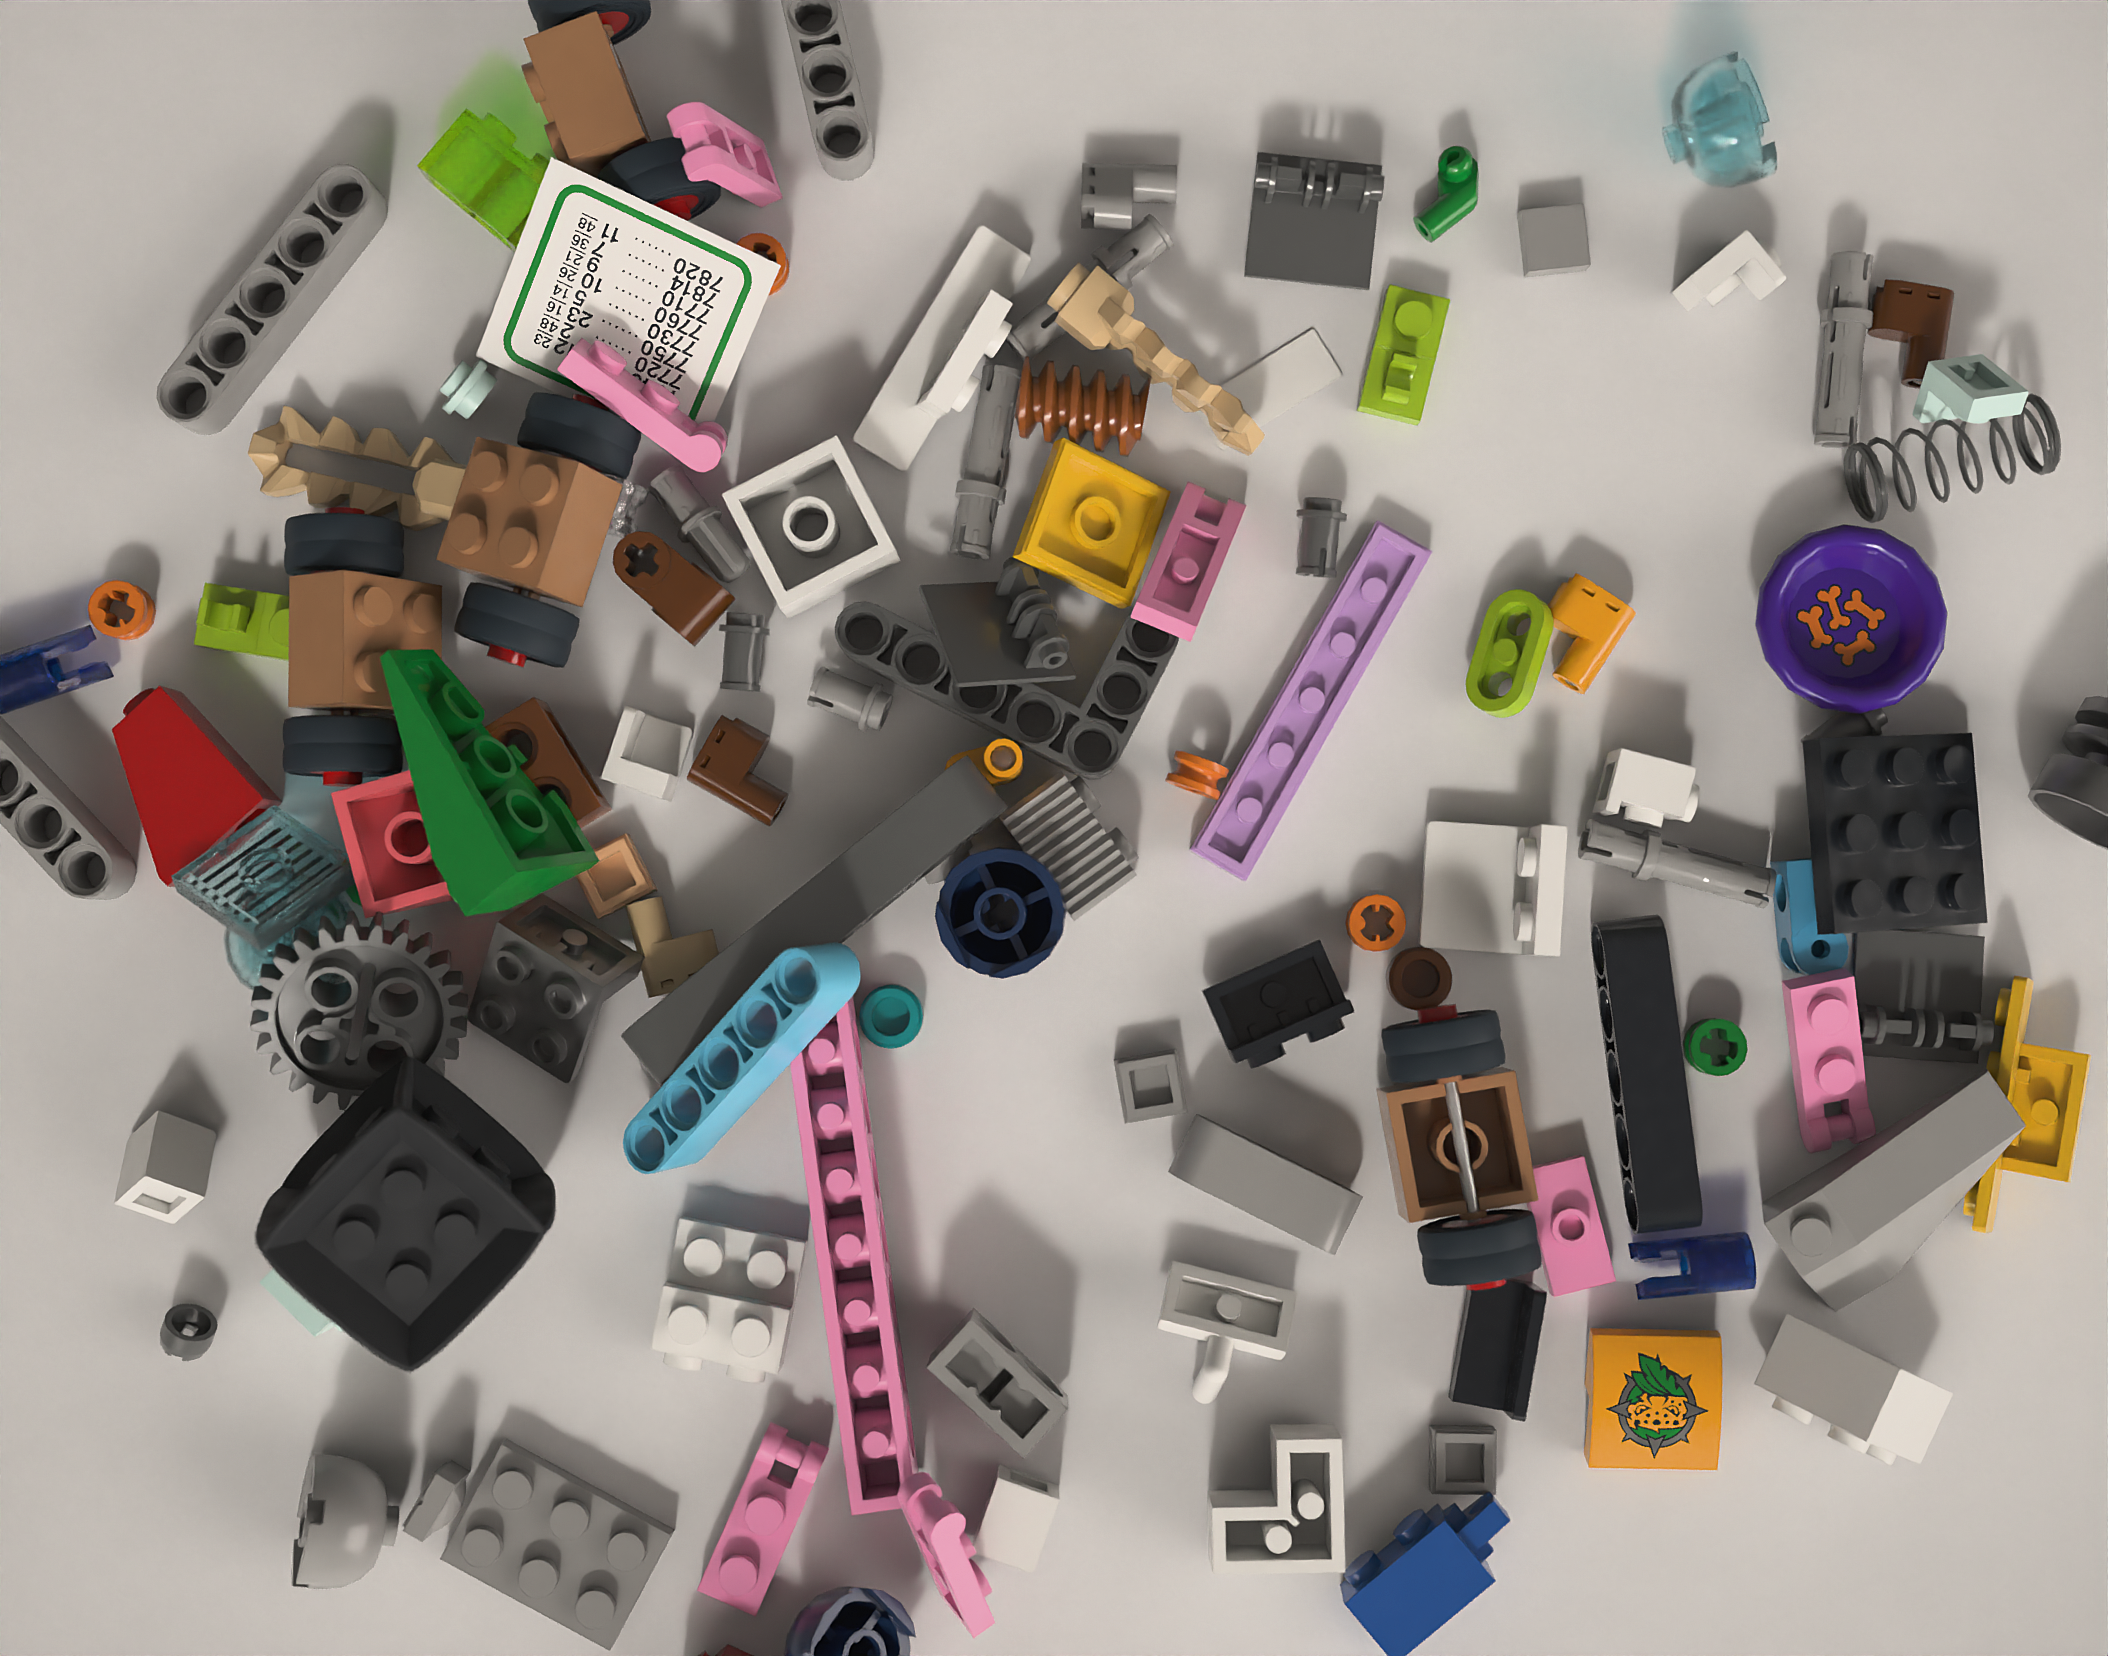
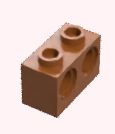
(553, 758)

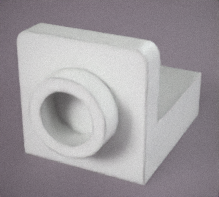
(1740, 261)

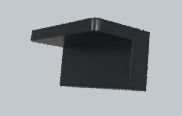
(1499, 1347)

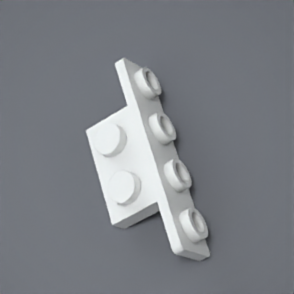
(944, 350)

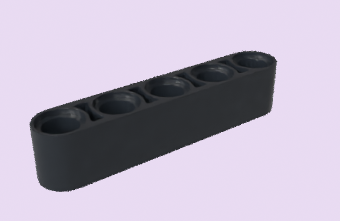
(1646, 1074)

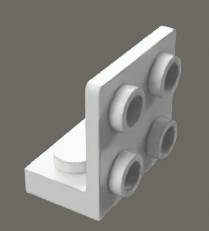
(1493, 888)

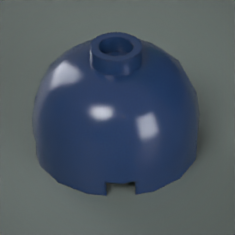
(1000, 912)
(851, 1624)

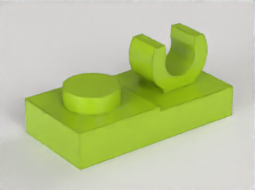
(1403, 355)
(243, 622)

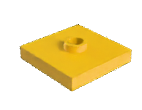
(1091, 523)

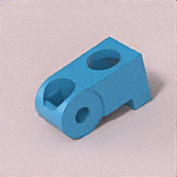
(1796, 922)

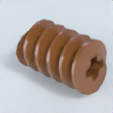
(1080, 407)

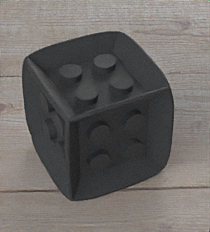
(407, 1215)

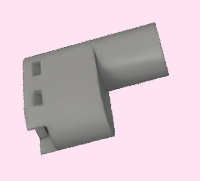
(1113, 189)

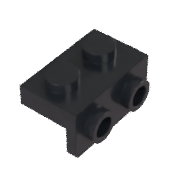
(1278, 1004)

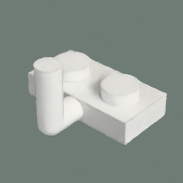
(1227, 1315)

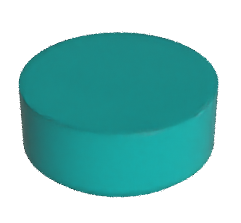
(891, 1016)

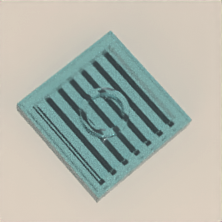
(266, 877)

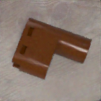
(1913, 316)
(727, 766)

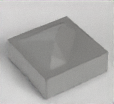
(438, 1501)

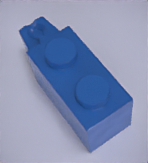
(1424, 1573)

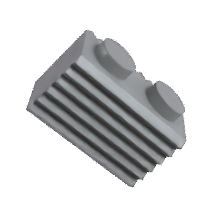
(1063, 833)

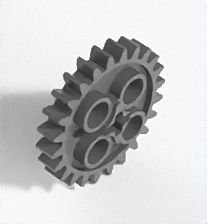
(298, 1002)

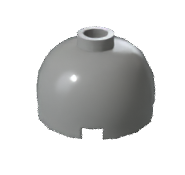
(340, 1523)

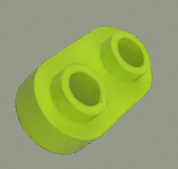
(1505, 655)

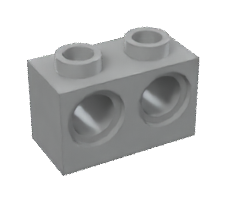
(998, 1382)

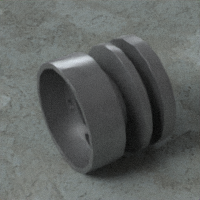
(2076, 787)

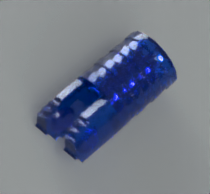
(36, 672)
(1705, 1265)

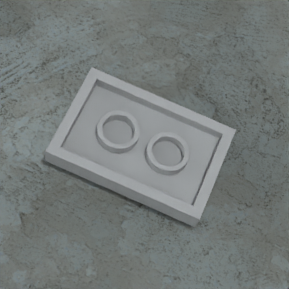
(557, 1544)

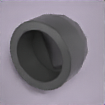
(193, 1318)

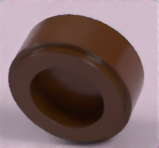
(1419, 978)

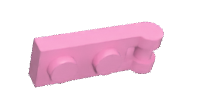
(724, 153)
(645, 406)
(1188, 563)
(1827, 1058)
(761, 1521)
(946, 1549)

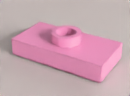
(1569, 1227)

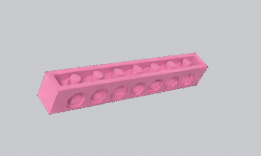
(854, 1265)

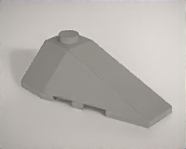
(1881, 1200)

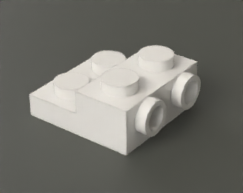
(728, 1299)

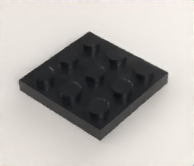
(1894, 832)

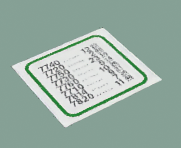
(631, 278)

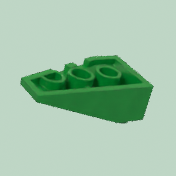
(480, 811)

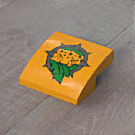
(1653, 1399)

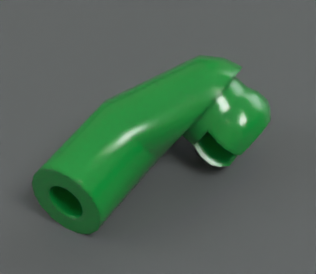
(1456, 193)

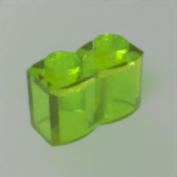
(486, 174)

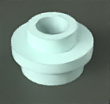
(467, 388)

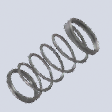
(1862, 501)

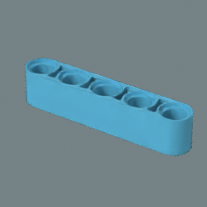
(741, 1056)

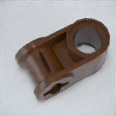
(678, 590)

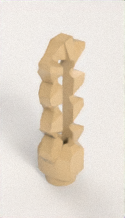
(1099, 316)
(434, 483)

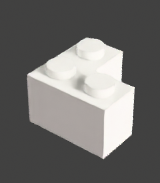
(1862, 1396)
(1296, 1521)

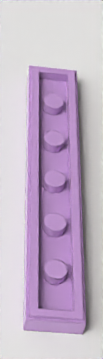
(1310, 700)

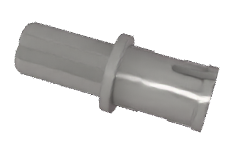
(699, 524)

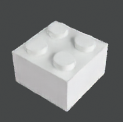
(811, 527)

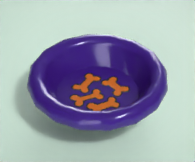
(1851, 618)

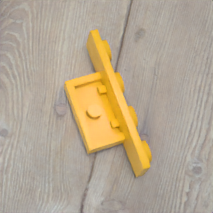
(2048, 1095)

